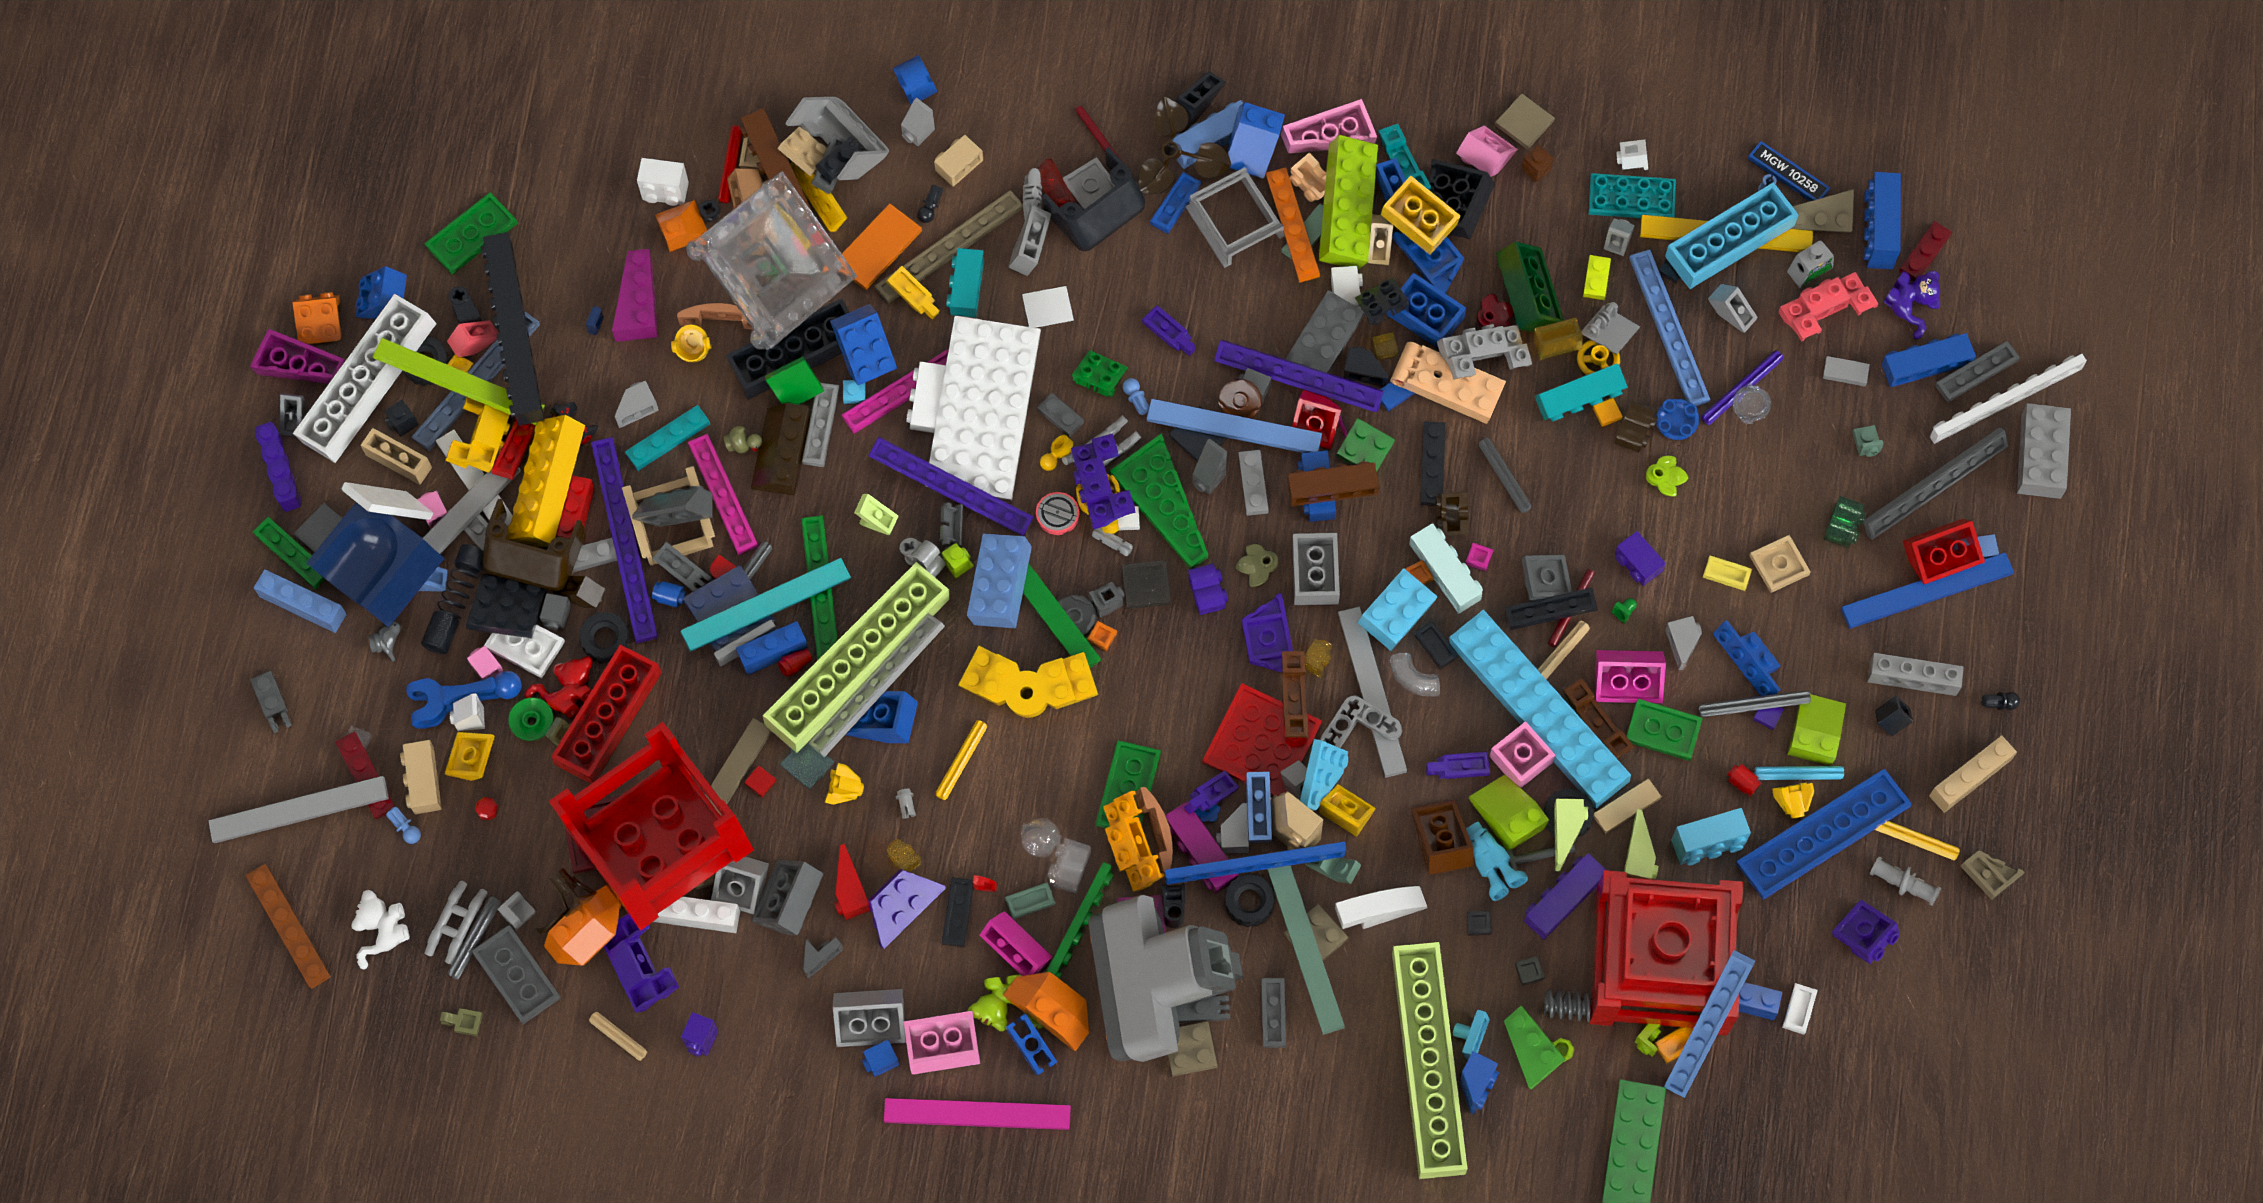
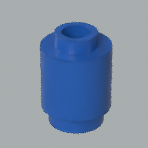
(669, 594)

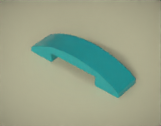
(1395, 147)

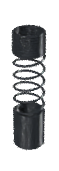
(445, 623)

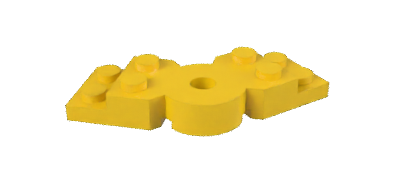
(1054, 684)

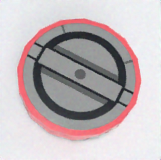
(1057, 513)

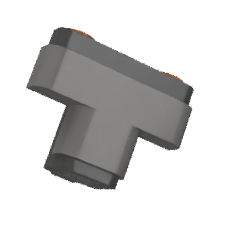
(1152, 973)

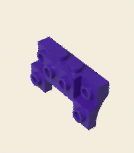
(1095, 486)
(635, 968)

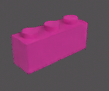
(1015, 945)

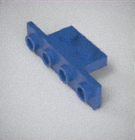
(1750, 657)

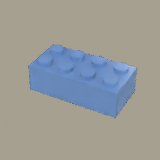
(999, 580)

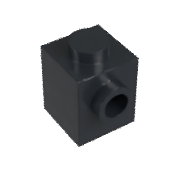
(400, 418)

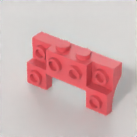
(1825, 300)

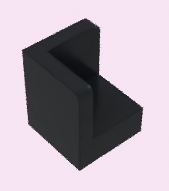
(1893, 715)

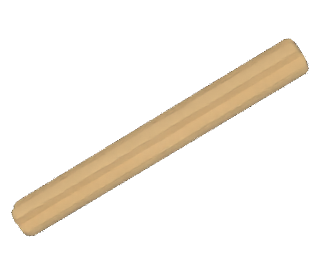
(1563, 649)

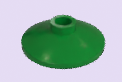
(525, 711)

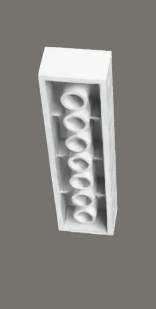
(362, 380)

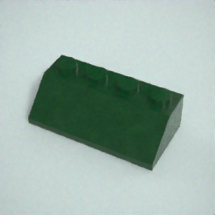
(1529, 286)

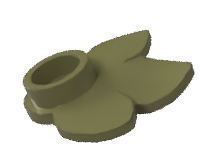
(1254, 564)

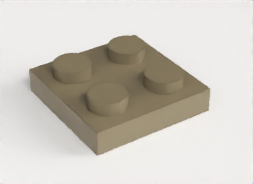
(1326, 932)
(1194, 1050)

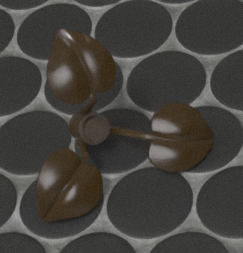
(1173, 118)
(565, 884)

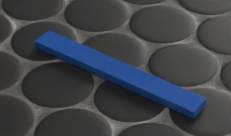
(1919, 594)
(1255, 863)

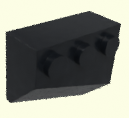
(1463, 191)

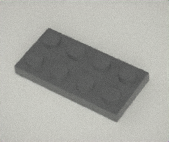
(1326, 333)
(516, 974)

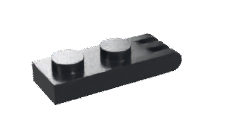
(835, 161)

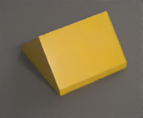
(1346, 810)

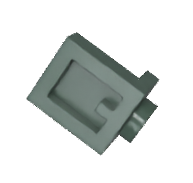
(1867, 441)

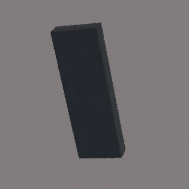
(958, 912)

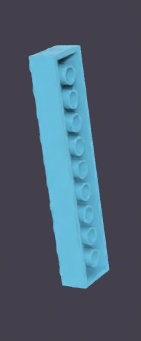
(1534, 700)

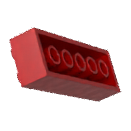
(606, 714)

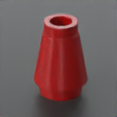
(794, 662)

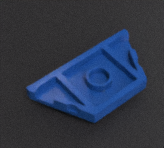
(1439, 267)

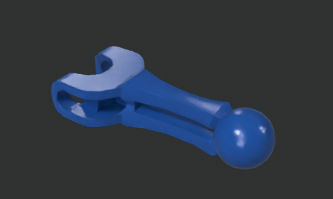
(441, 698)

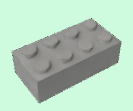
(2044, 451)

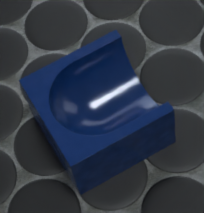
(375, 562)

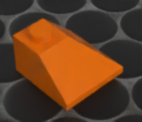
(681, 225)

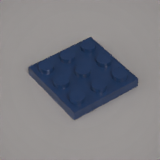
(721, 595)

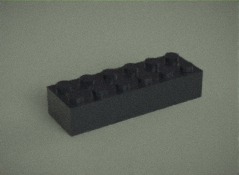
(811, 339)

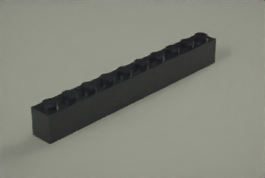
(513, 329)

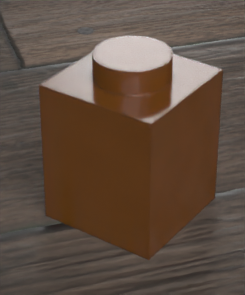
(1537, 163)

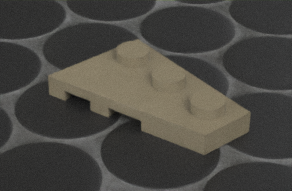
(1827, 214)

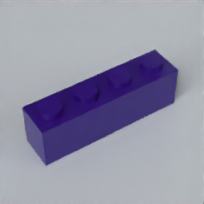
(1565, 896)

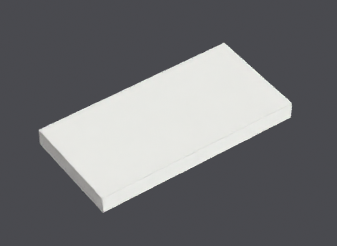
(387, 501)

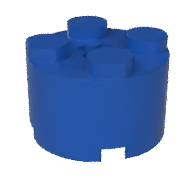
(914, 79)

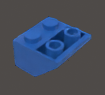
(377, 290)
(1476, 1078)

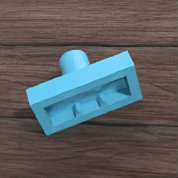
(1473, 1034)

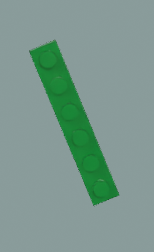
(1074, 935)

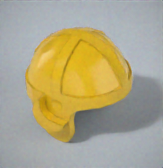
(691, 343)

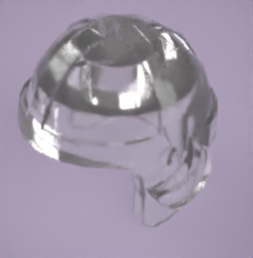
(1751, 403)
(1040, 837)

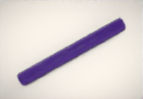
(1752, 378)

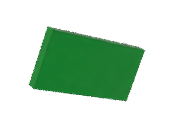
(464, 236)
(1130, 769)

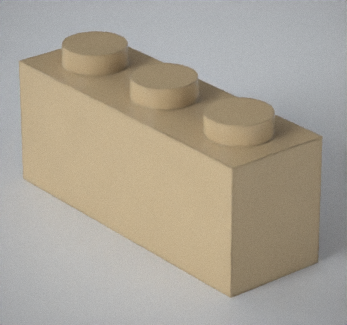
(396, 456)
(421, 777)

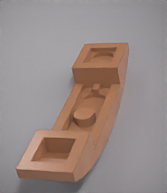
(712, 311)
(1161, 830)

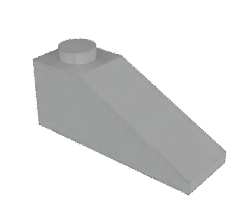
(1030, 241)

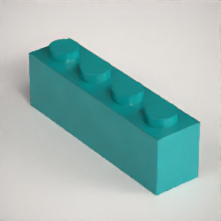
(1580, 392)

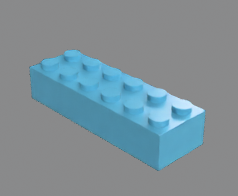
(1731, 235)

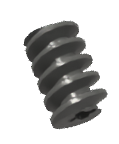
(1567, 1005)

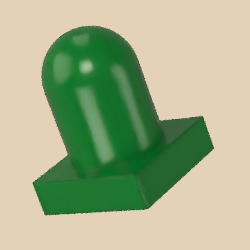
(1623, 610)

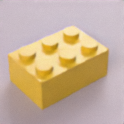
(1420, 215)

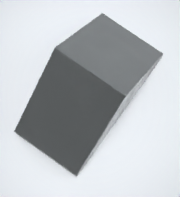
(292, 411)

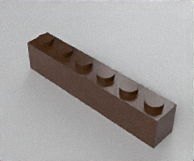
(765, 145)

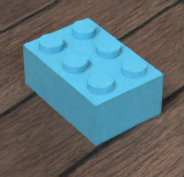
(1397, 609)
(1711, 837)

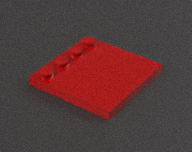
(1255, 739)

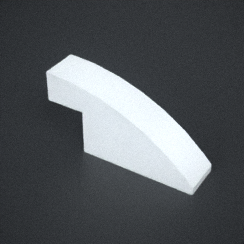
(1380, 906)

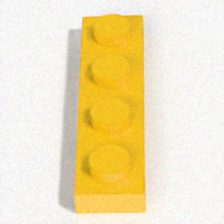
(824, 203)

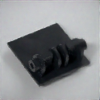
(1381, 300)

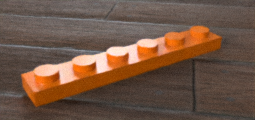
(1293, 225)

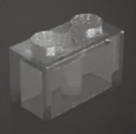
(1069, 865)

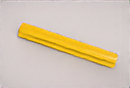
(961, 760)
(1920, 840)

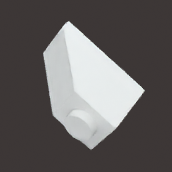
(468, 714)

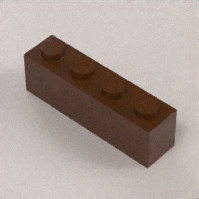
(1332, 483)

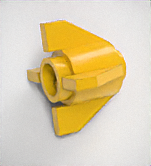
(844, 785)
(1794, 798)

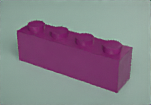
(1197, 844)

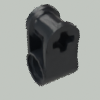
(465, 309)
(1173, 900)

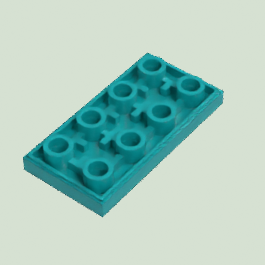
(1631, 196)

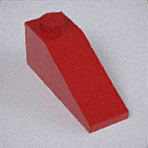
(849, 890)

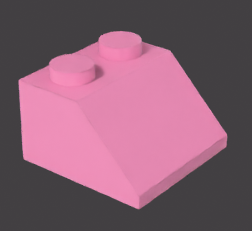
(1486, 150)

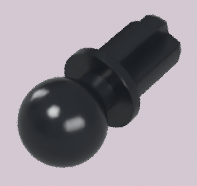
(926, 212)
(2001, 701)

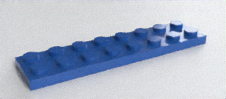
(1823, 834)

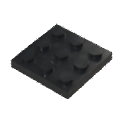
(506, 607)

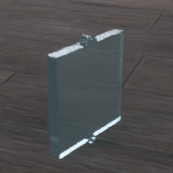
(807, 765)

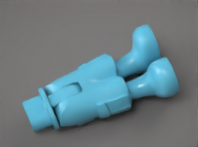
(1490, 857)

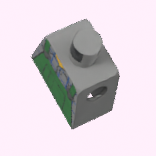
(1815, 262)

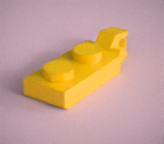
(913, 292)

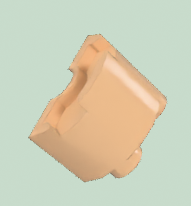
(1309, 177)

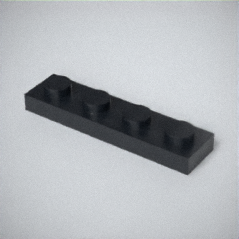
(1432, 462)
(1551, 608)

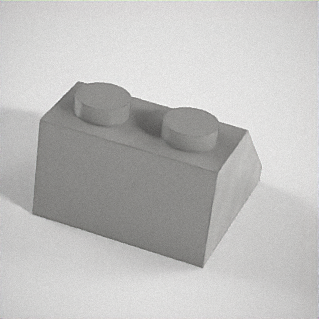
(741, 883)

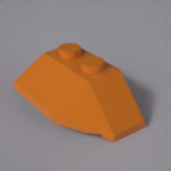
(585, 932)
(1052, 1006)

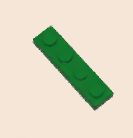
(287, 550)

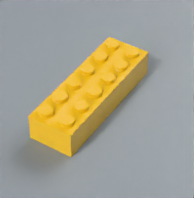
(545, 481)

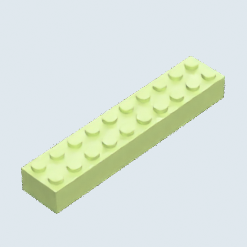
(854, 657)
(1429, 1060)

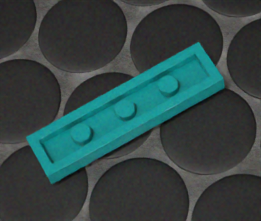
(667, 437)

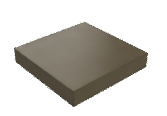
(1524, 121)

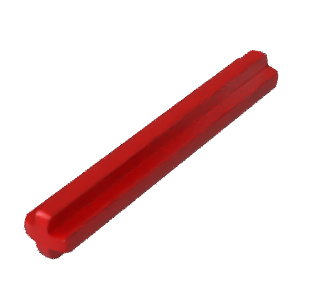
(730, 163)

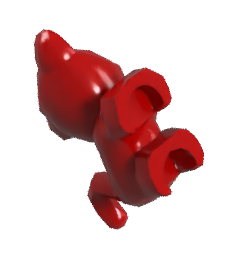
(573, 677)

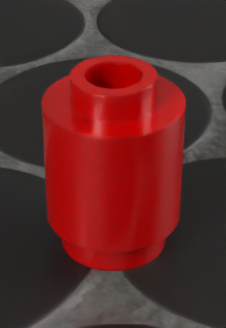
(1744, 779)

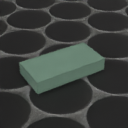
(1030, 900)

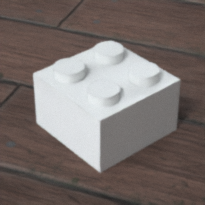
(662, 181)

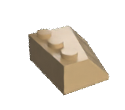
(1294, 822)

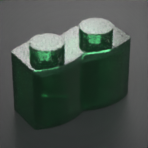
(1844, 522)

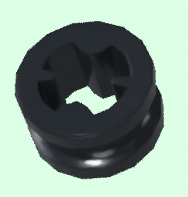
(709, 204)

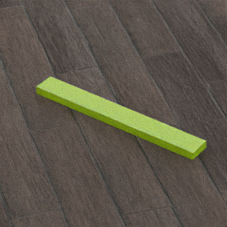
(443, 375)

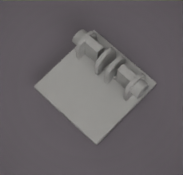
(1610, 328)

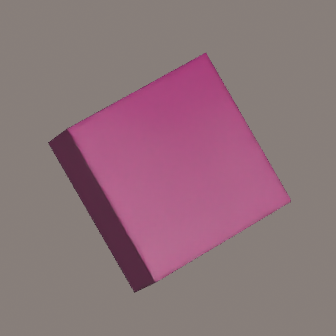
(1479, 557)

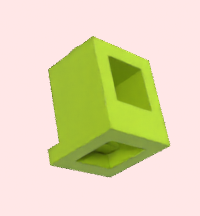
(957, 560)

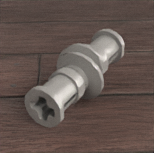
(1905, 881)

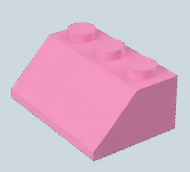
(941, 1042)

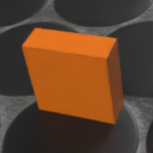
(1420, 572)
(1102, 636)

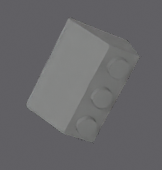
(869, 1017)

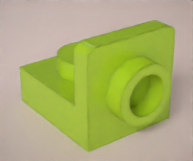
(1650, 1032)

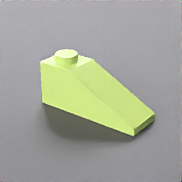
(1568, 820)
(1640, 855)

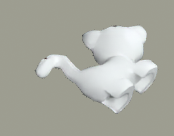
(372, 914)

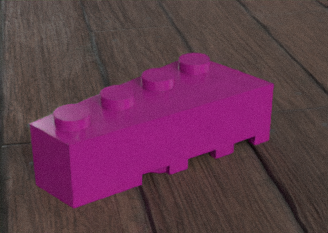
(636, 303)
(295, 360)

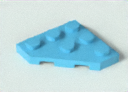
(1323, 772)

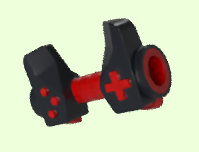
(569, 410)

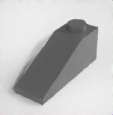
(1210, 468)

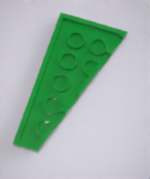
(1161, 499)

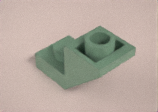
(1337, 869)

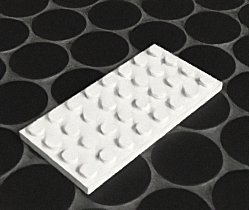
(985, 403)

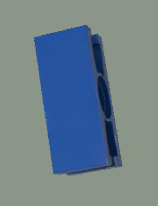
(1020, 1043)

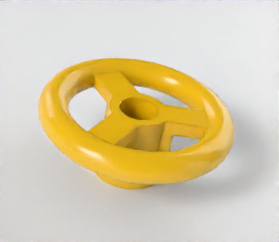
(1597, 350)

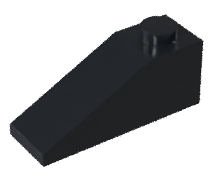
(1200, 95)

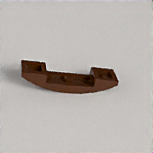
(1294, 694)
(1595, 718)

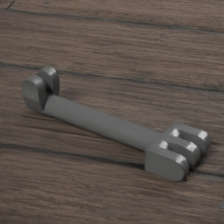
(1532, 856)

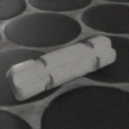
(1113, 541)

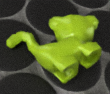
(993, 1008)

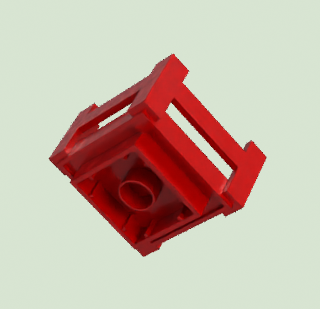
(656, 835)
(1661, 948)

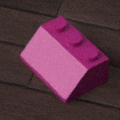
(1629, 676)

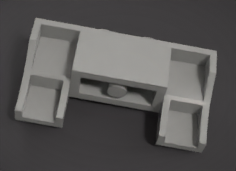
(1483, 344)

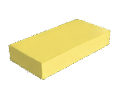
(1727, 573)

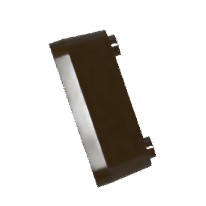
(526, 563)

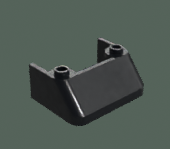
(1104, 216)

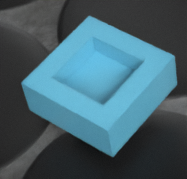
(853, 393)

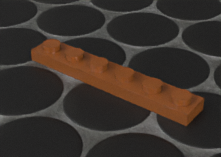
(288, 926)

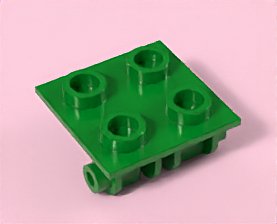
(1099, 372)

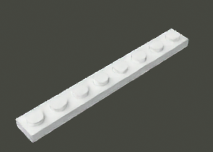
(2014, 394)

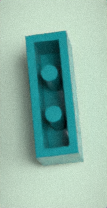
(965, 282)

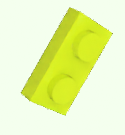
(1597, 277)

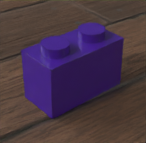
(1639, 559)
(699, 1035)

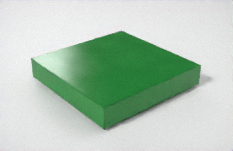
(794, 382)

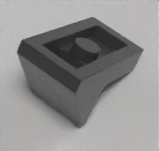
(816, 960)

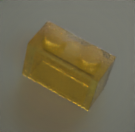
(1558, 338)

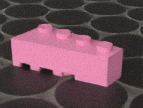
(1321, 129)

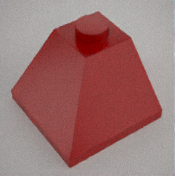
(1319, 415)

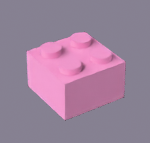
(1522, 755)

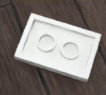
(530, 654)

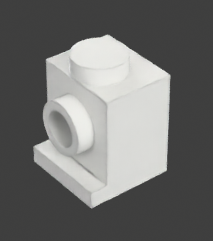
(1633, 155)

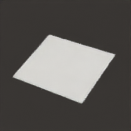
(1047, 307)

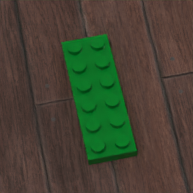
(1633, 1143)

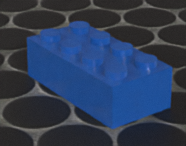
(1883, 220)

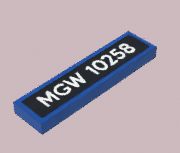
(1788, 172)

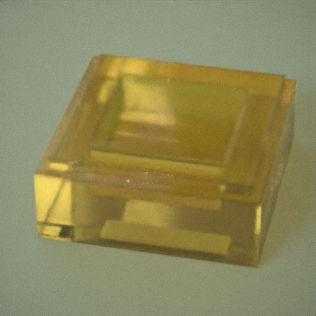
(1385, 345)

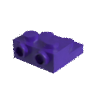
(1867, 932)

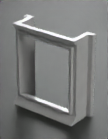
(1221, 249)

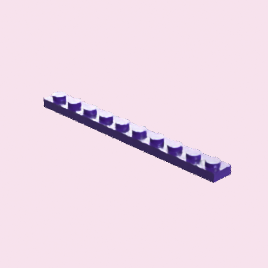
(624, 540)

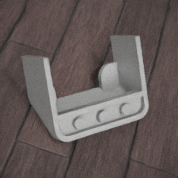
(832, 116)

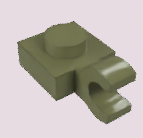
(465, 1022)

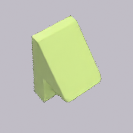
(875, 515)

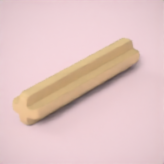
(618, 1036)

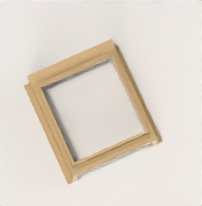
(684, 548)

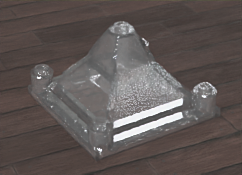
(773, 260)

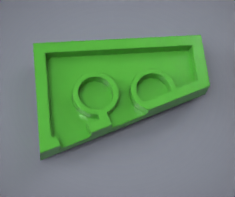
(1532, 1046)

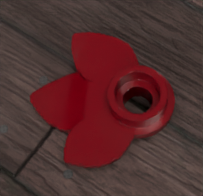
(1498, 312)

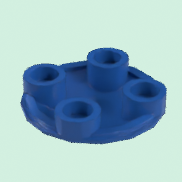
(1677, 419)

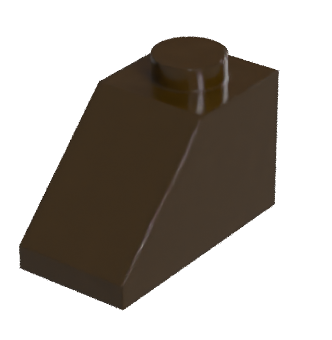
(582, 592)

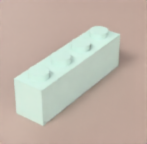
(1446, 568)

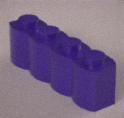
(278, 466)

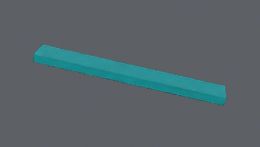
(765, 604)

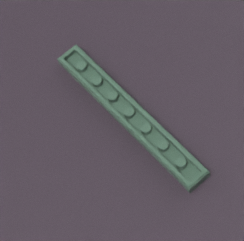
(1306, 949)

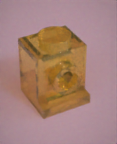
(1318, 656)
(903, 856)

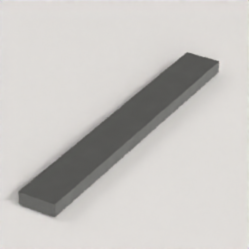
(1935, 483)

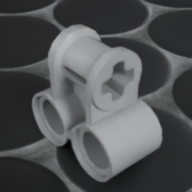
(924, 554)

